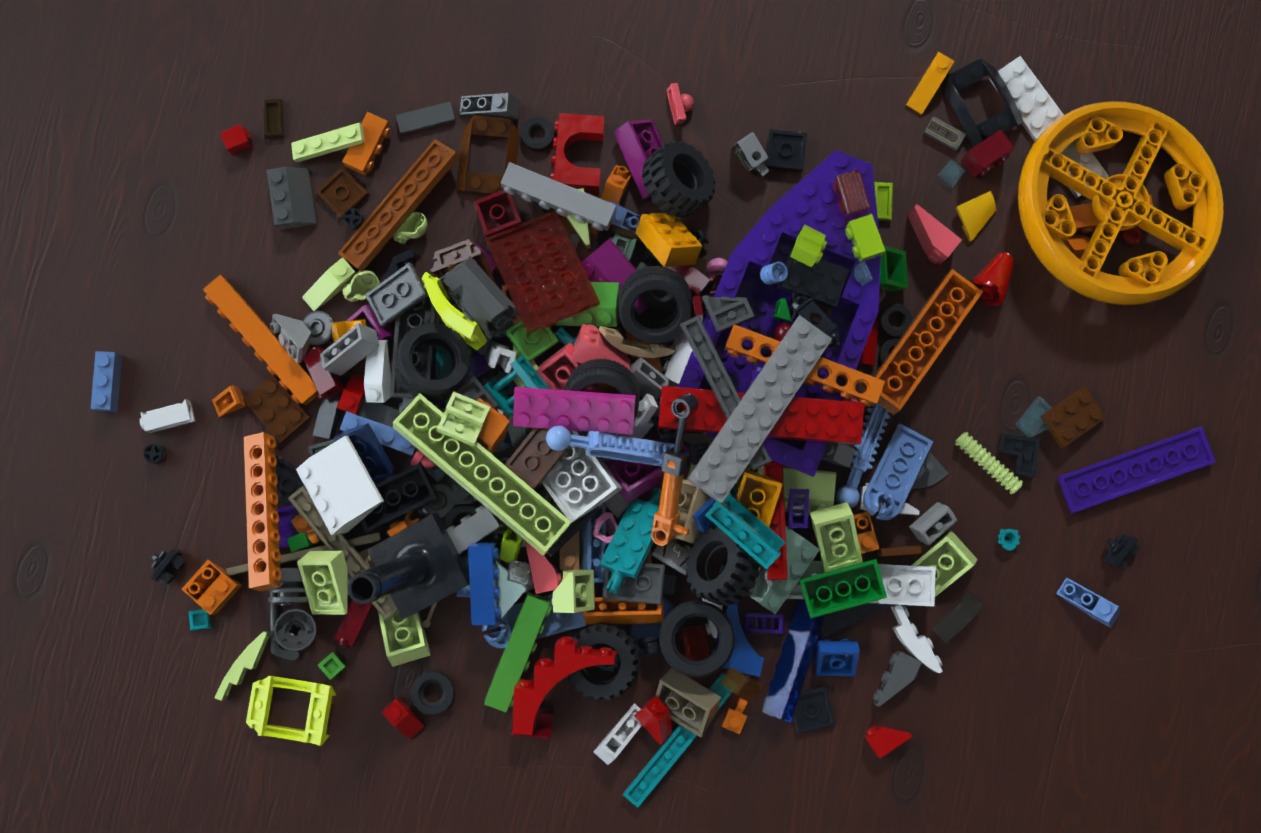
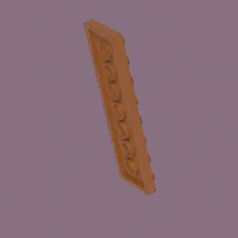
(398, 205)

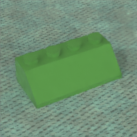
(602, 315)

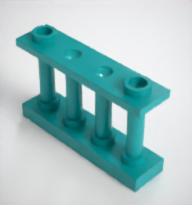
(527, 373)
(746, 530)

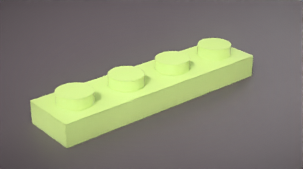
(328, 142)

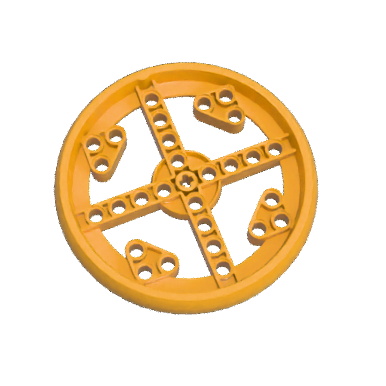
(1120, 202)

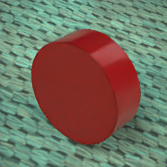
(1131, 236)

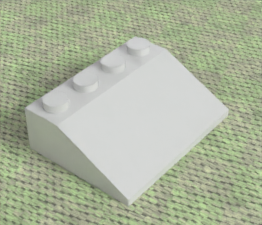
(580, 482)
(339, 486)

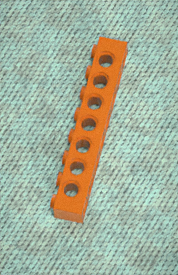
(872, 385)
(262, 512)

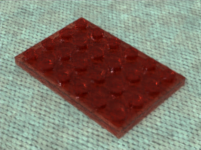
(542, 272)

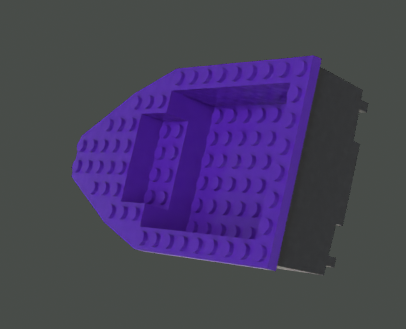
(770, 241)

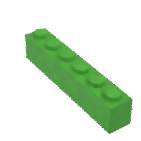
(517, 651)

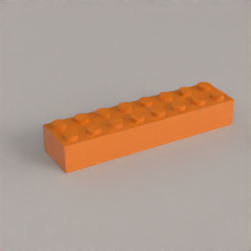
(925, 339)

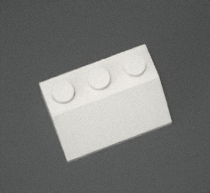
(676, 366)

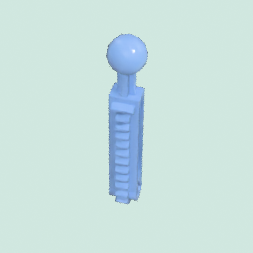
(610, 446)
(862, 456)

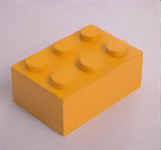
(668, 239)

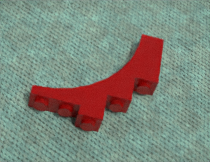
(547, 673)

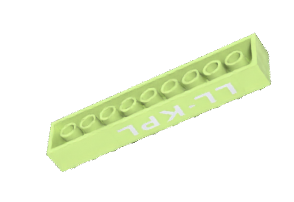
(483, 477)

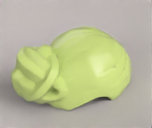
(413, 228)
(360, 285)

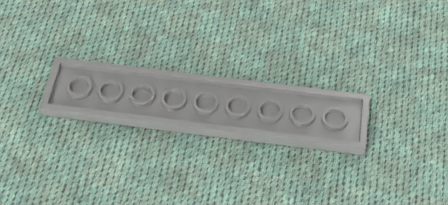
(759, 409)

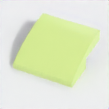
(463, 419)

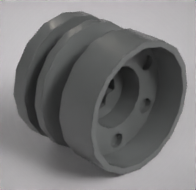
(290, 588)
(299, 619)

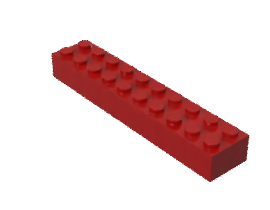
(802, 419)

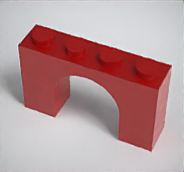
(572, 129)

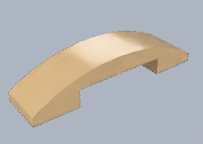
(635, 348)

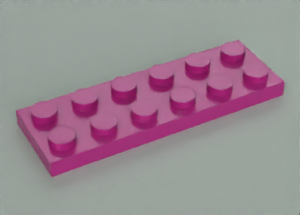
(574, 410)

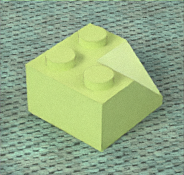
(574, 592)

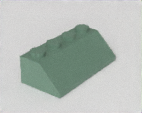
(799, 556)

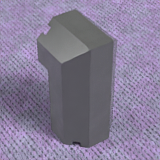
(479, 298)

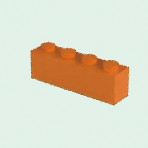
(623, 612)

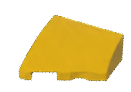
(976, 213)

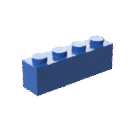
(483, 583)

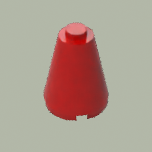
(995, 279)

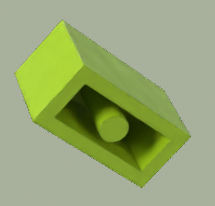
(865, 238)

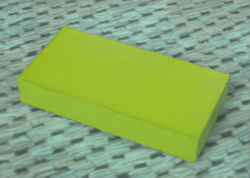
(884, 200)

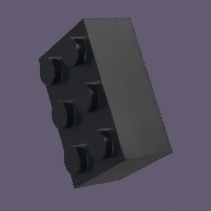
(821, 281)

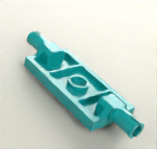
(631, 541)

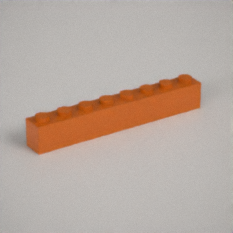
(261, 338)

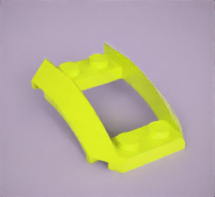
(450, 315)
(317, 714)

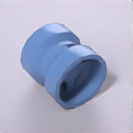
(773, 273)

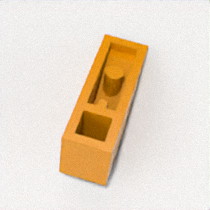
(930, 83)

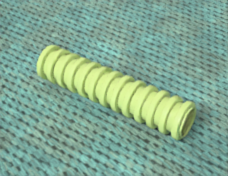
(989, 463)

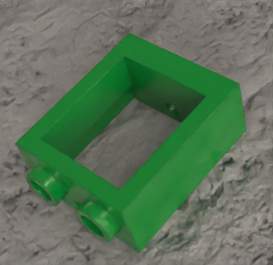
(893, 270)

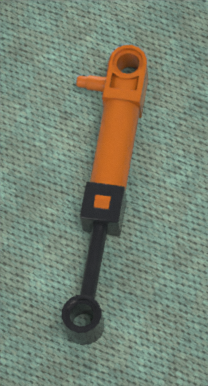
(674, 466)

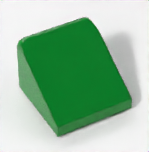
(781, 311)
(300, 542)

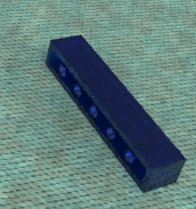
(793, 663)

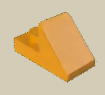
(343, 327)

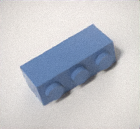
(106, 381)

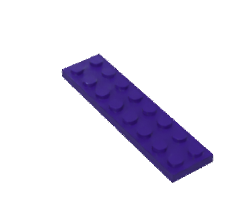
(1136, 469)

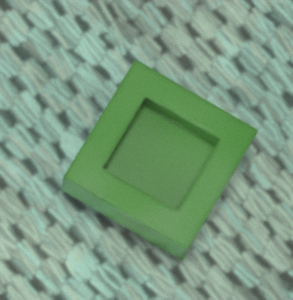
(331, 665)

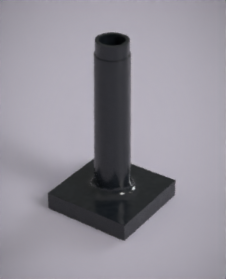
(413, 568)

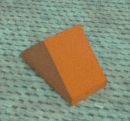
(229, 401)

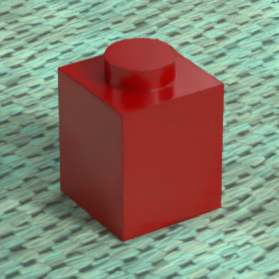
(236, 139)

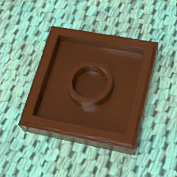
(342, 192)
(898, 551)

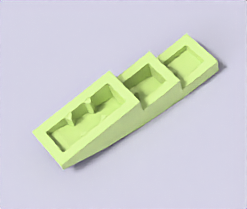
(247, 660)

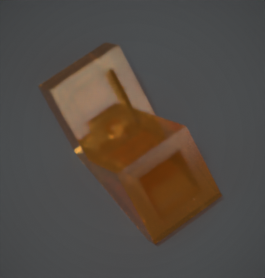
(740, 684)

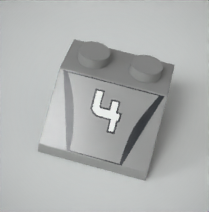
(673, 555)

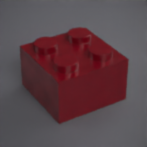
(988, 154)
(498, 212)

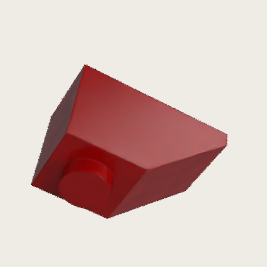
(352, 395)
(403, 718)
(655, 719)
(885, 739)

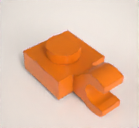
(398, 526)
(303, 527)
(735, 718)

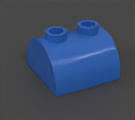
(836, 657)

